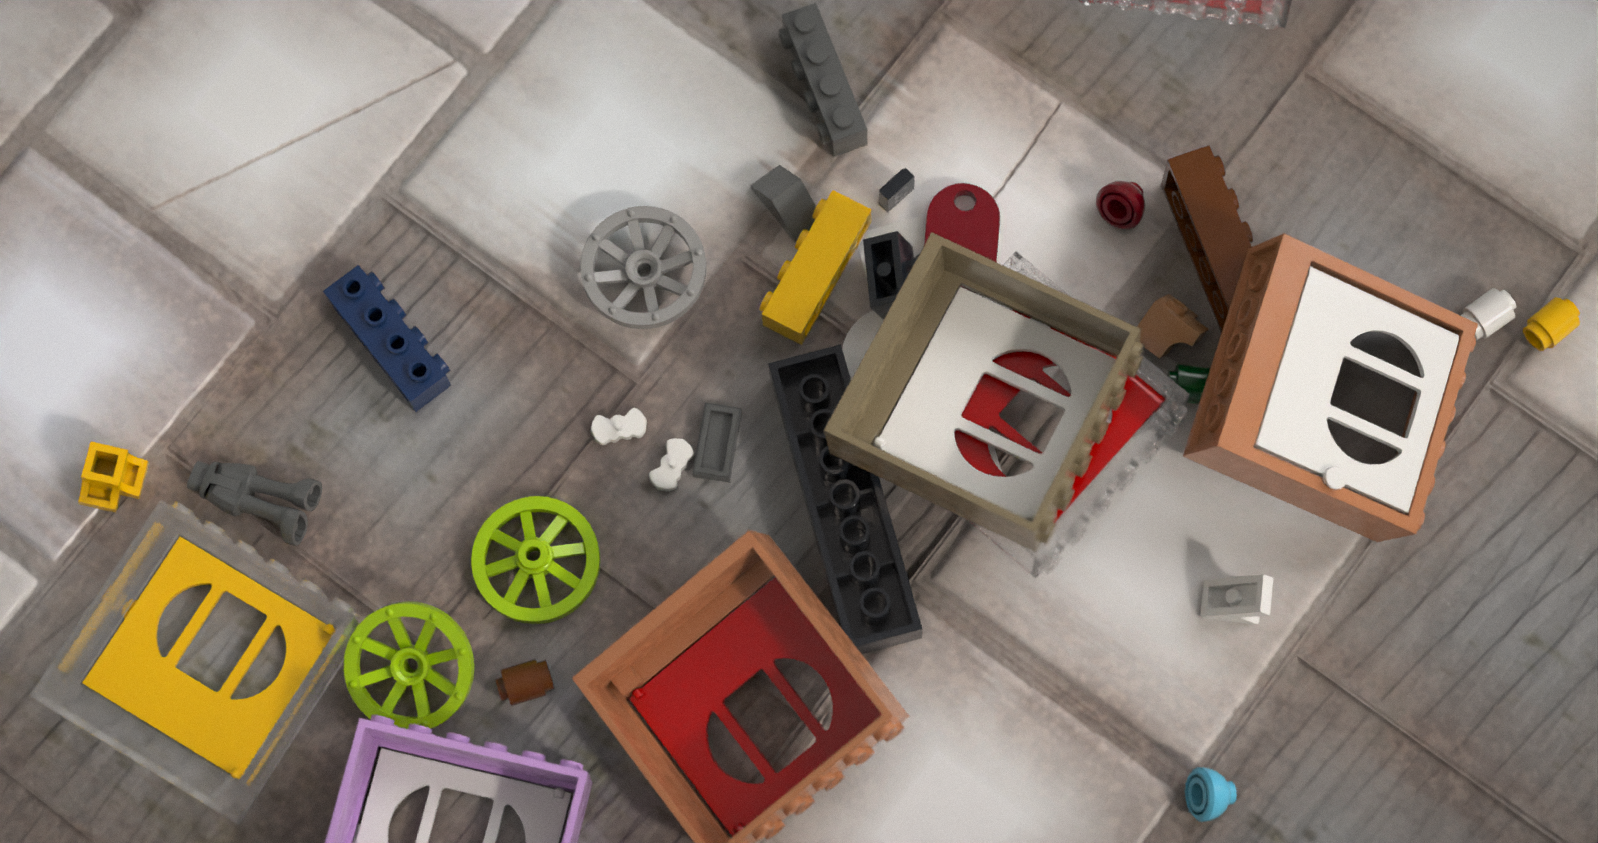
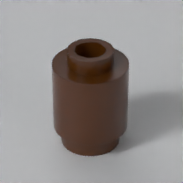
(524, 682)

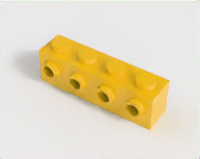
(815, 267)

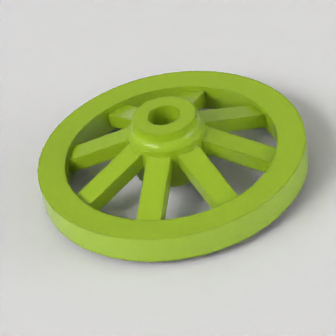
(539, 568)
(399, 666)

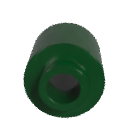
(1191, 379)

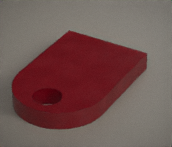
(971, 229)

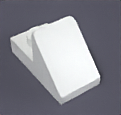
(1237, 598)

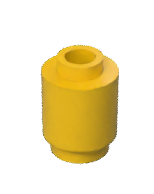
(1552, 323)

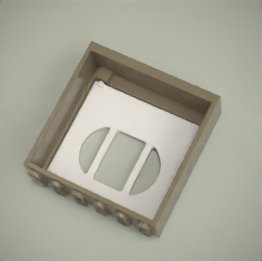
(919, 438)

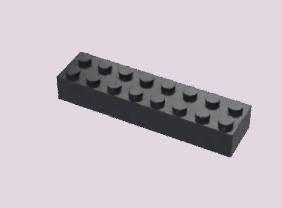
(844, 508)

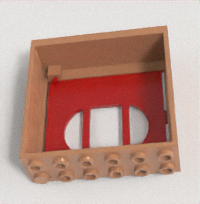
(677, 704)

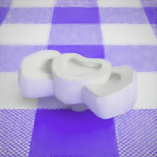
(618, 427)
(672, 464)

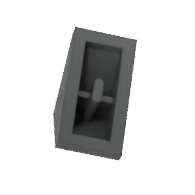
(786, 200)

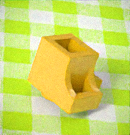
(108, 475)

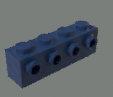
(388, 338)

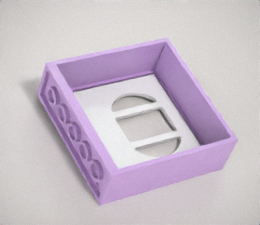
(401, 774)

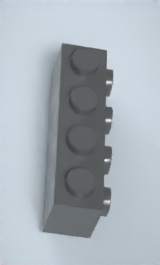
(824, 80)

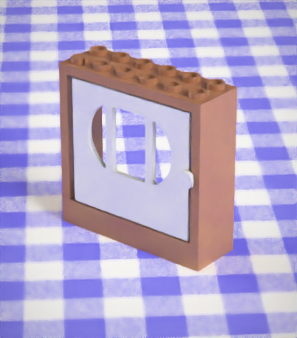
(1277, 380)

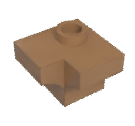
(1167, 324)

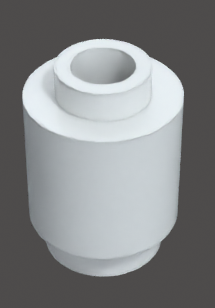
(1490, 312)

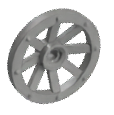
(641, 260)

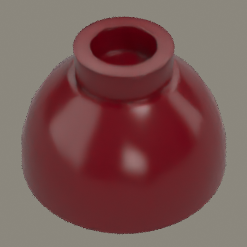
(1121, 204)

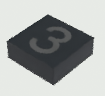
(896, 189)

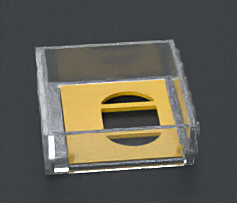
(236, 735)

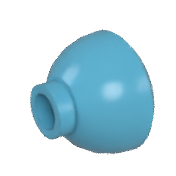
(1208, 794)

